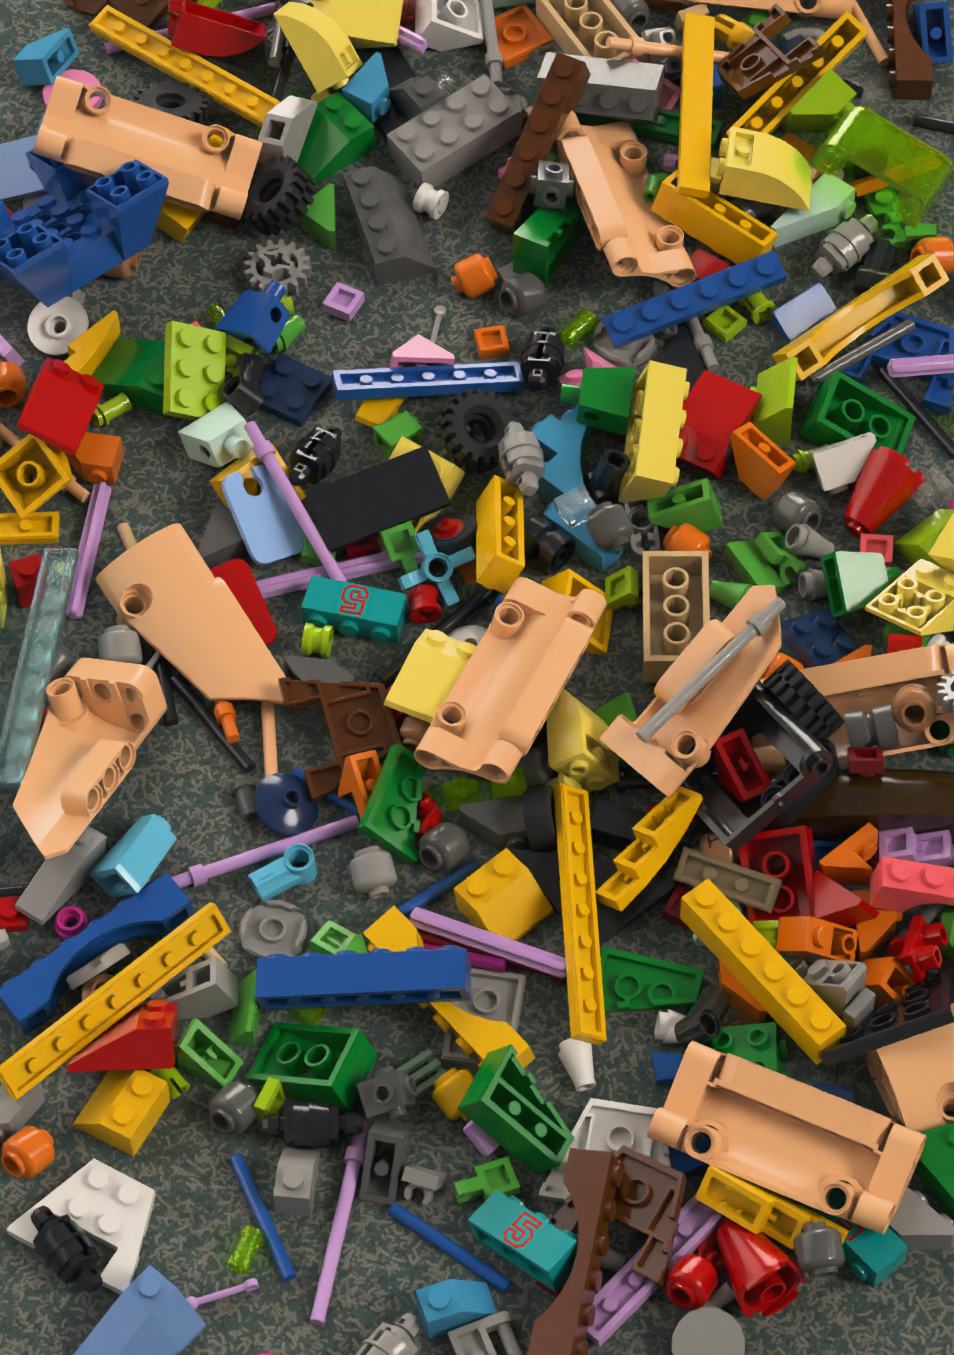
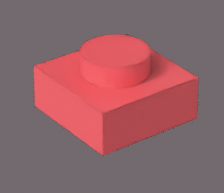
(878, 544)

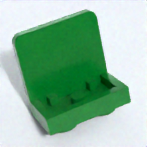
(755, 1043)

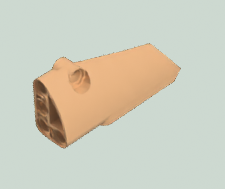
(705, 716)
(85, 748)

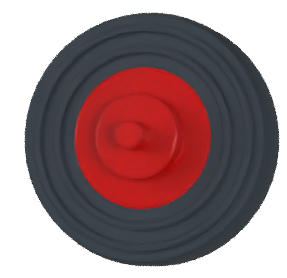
(452, 531)

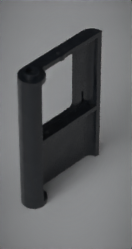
(765, 715)

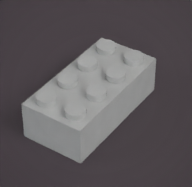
(455, 133)

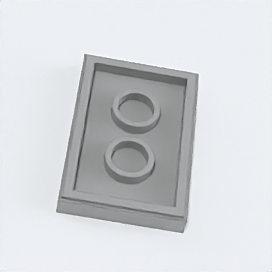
(493, 997)

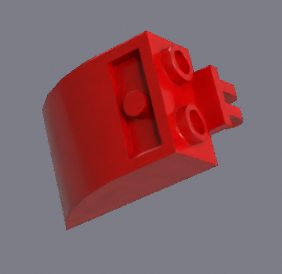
(211, 30)

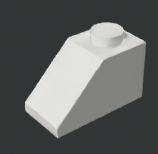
(842, 462)

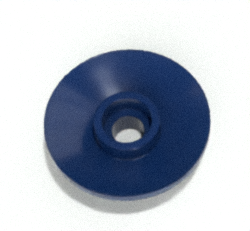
(279, 813)

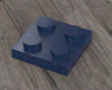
(293, 389)
(817, 638)

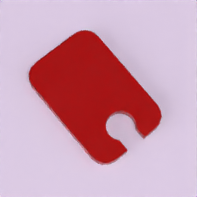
(245, 589)

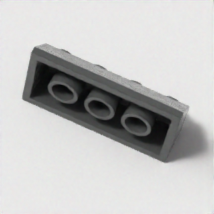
(615, 89)
(387, 225)

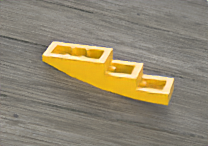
(93, 345)
(655, 841)
(757, 1207)

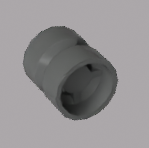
(872, 728)

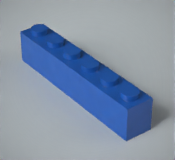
(363, 978)

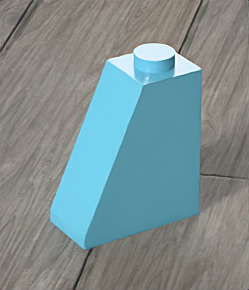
(134, 857)

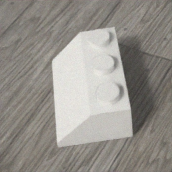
(449, 23)

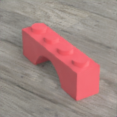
(906, 884)

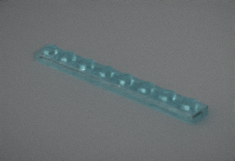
(36, 663)

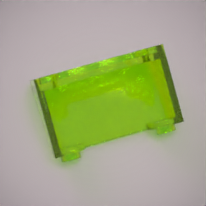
(889, 155)

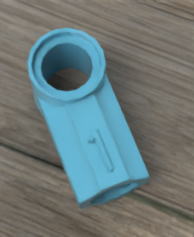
(282, 874)

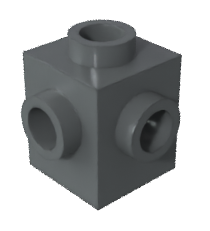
(551, 185)
(387, 1093)

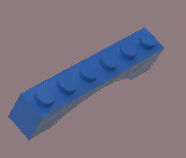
(150, 912)

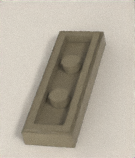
(731, 879)

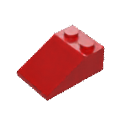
(60, 405)
(712, 413)
(788, 857)
(135, 1042)

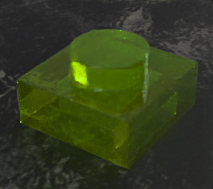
(460, 792)

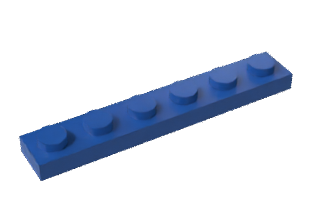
(694, 299)
(426, 380)

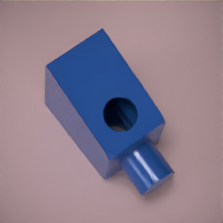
(257, 317)

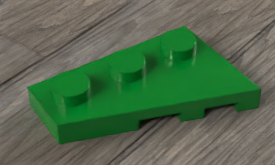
(393, 805)
(646, 983)

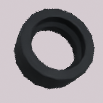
(540, 818)

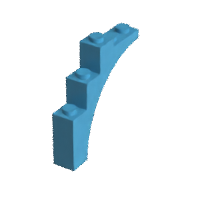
(563, 449)

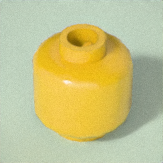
(450, 1091)

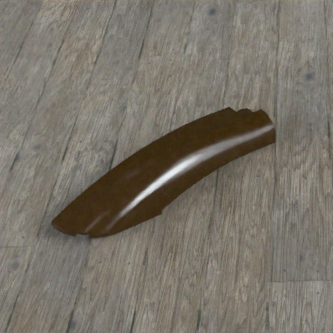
(885, 800)

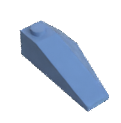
(145, 1320)

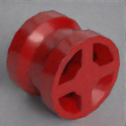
(424, 604)

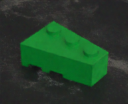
(546, 240)
(514, 1113)
(937, 1165)

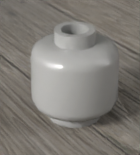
(120, 645)
(373, 872)

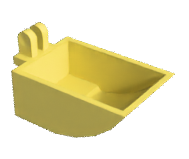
(319, 46)
(761, 170)
(576, 747)

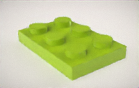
(193, 370)

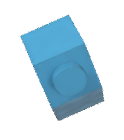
(46, 58)
(369, 89)
(453, 1305)

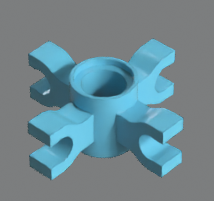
(426, 545)

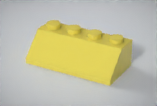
(654, 432)

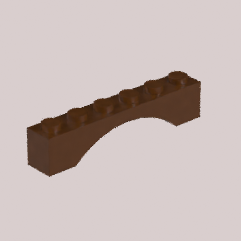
(911, 65)
(553, 105)
(592, 1183)

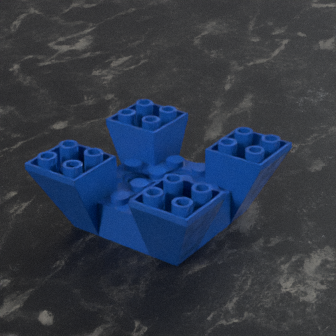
(78, 227)

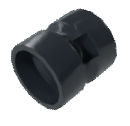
(548, 546)

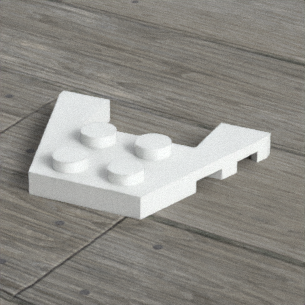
(607, 1128)
(108, 1209)

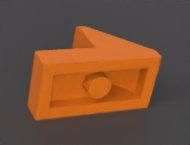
(359, 778)
(848, 861)

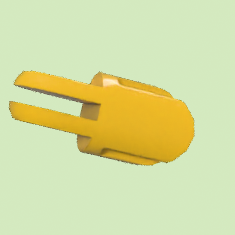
(731, 31)

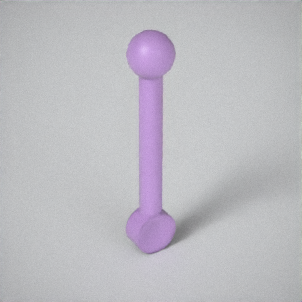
(248, 1285)

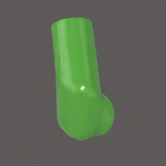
(652, 185)

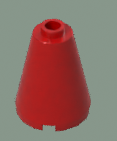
(880, 490)
(758, 1270)

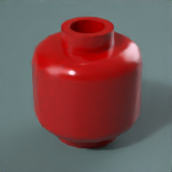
(691, 1282)

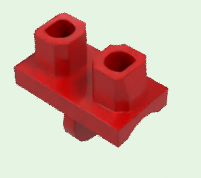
(920, 947)

